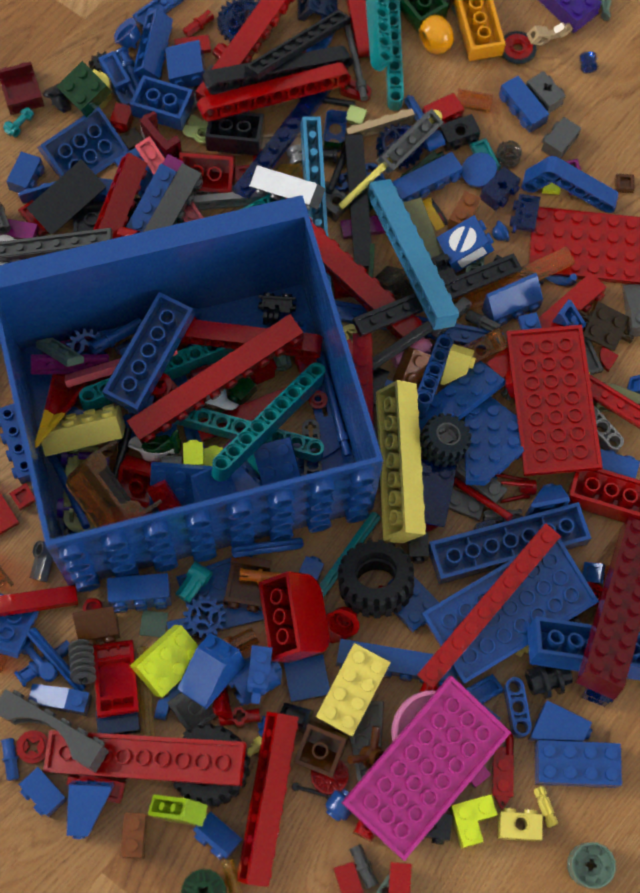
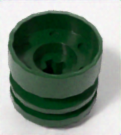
(201, 879)

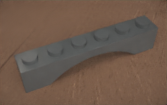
(82, 748)

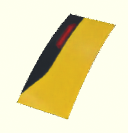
(435, 214)

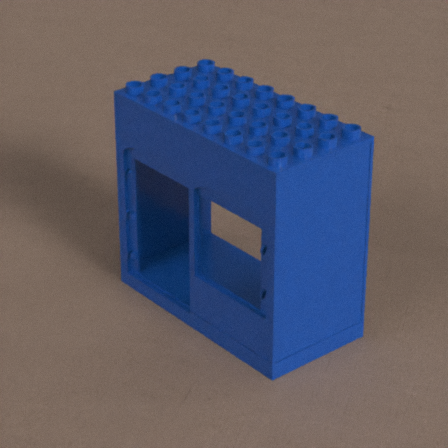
(221, 270)

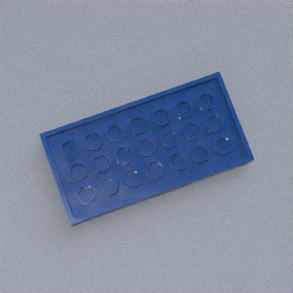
(550, 591)

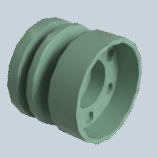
(603, 863)

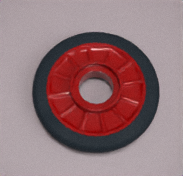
(522, 56)

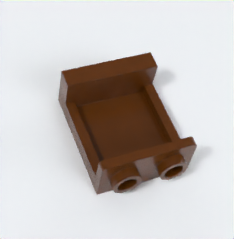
(244, 593)

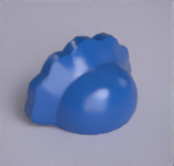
(500, 232)

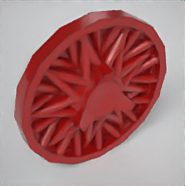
(326, 784)

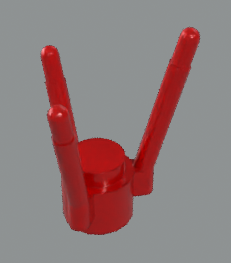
(526, 486)

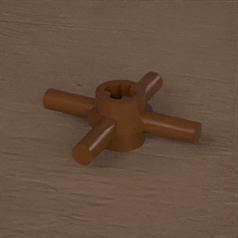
(368, 754)

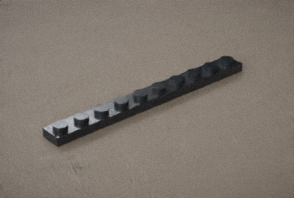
(455, 286)

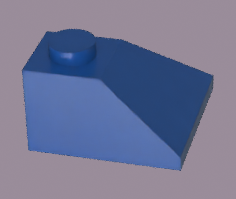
(548, 498)

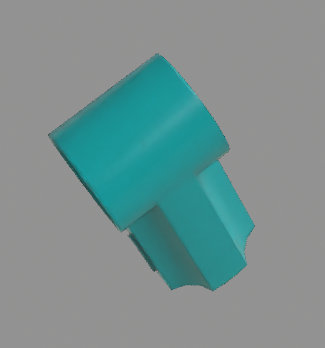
(196, 578)

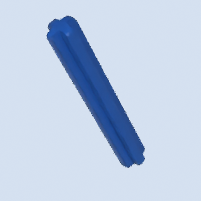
(267, 547)
(53, 657)

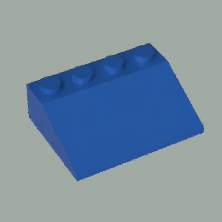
(86, 139)

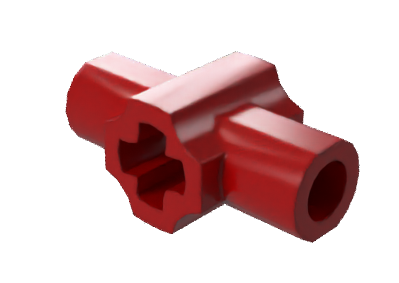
(251, 716)

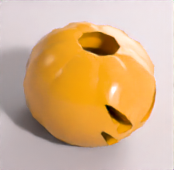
(438, 34)

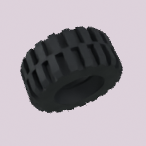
(376, 557)
(212, 794)

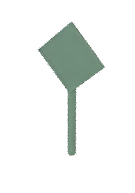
(153, 623)

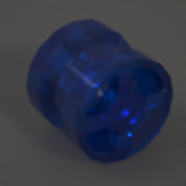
(588, 62)

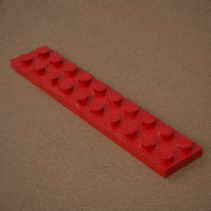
(155, 759)

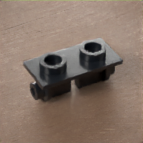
(285, 302)

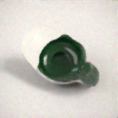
(158, 448)

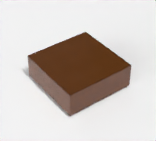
(624, 183)

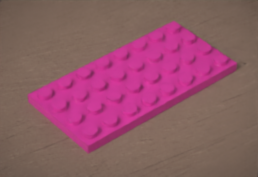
(426, 768)

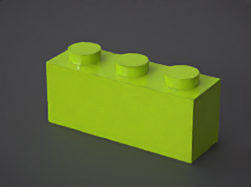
(178, 810)

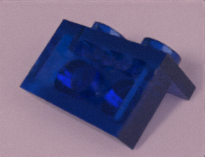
(526, 213)

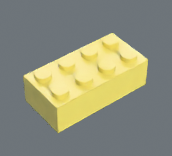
(85, 430)
(353, 689)

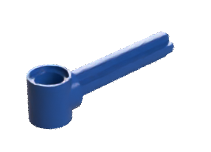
(436, 139)

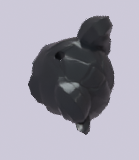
(58, 99)

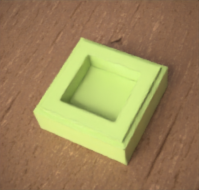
(355, 115)

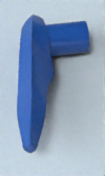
(562, 280)

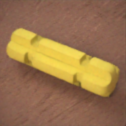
(545, 806)

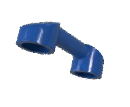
(46, 669)

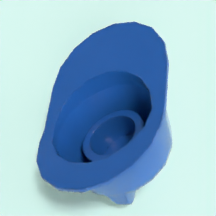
(127, 34)

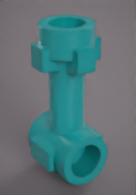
(13, 129)

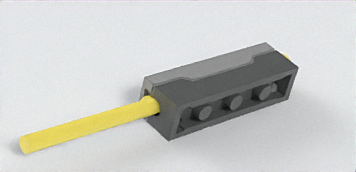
(399, 151)

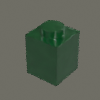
(242, 391)

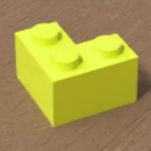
(197, 455)
(466, 819)

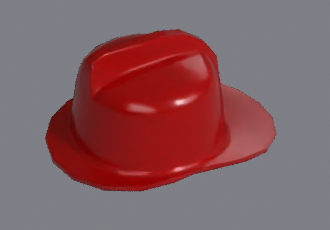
(342, 624)

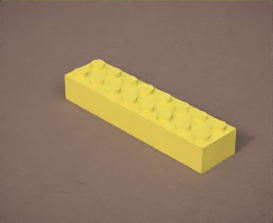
(401, 468)

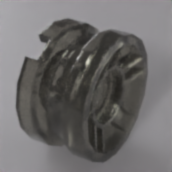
(512, 159)

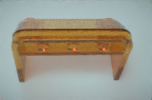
(96, 496)

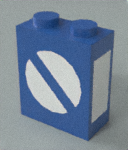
(466, 243)

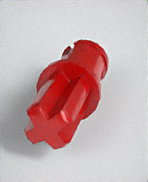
(198, 23)

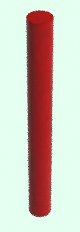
(482, 499)

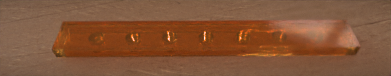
(542, 267)

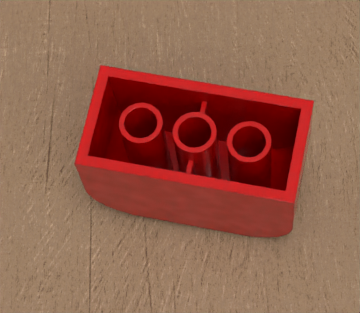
(294, 616)

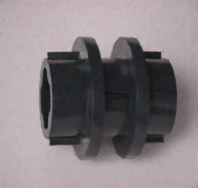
(544, 679)

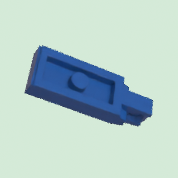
(259, 672)

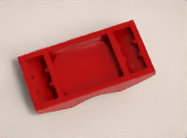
(115, 679)

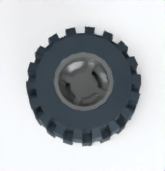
(444, 440)

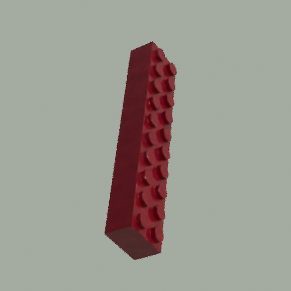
(616, 619)

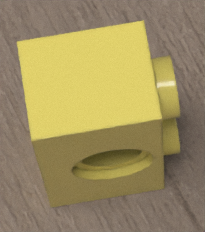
(508, 830)

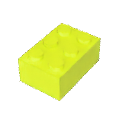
(165, 660)

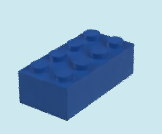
(578, 764)

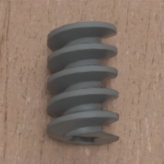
(81, 662)

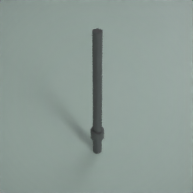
(360, 83)

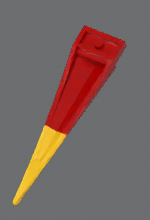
(58, 403)

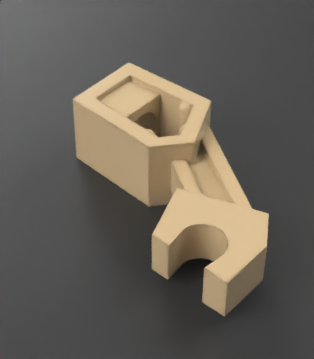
(540, 35)

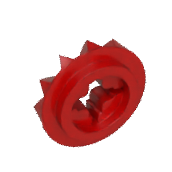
(22, 746)

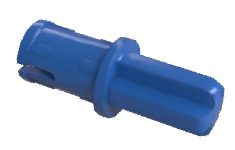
(10, 759)

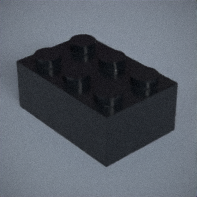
(236, 134)

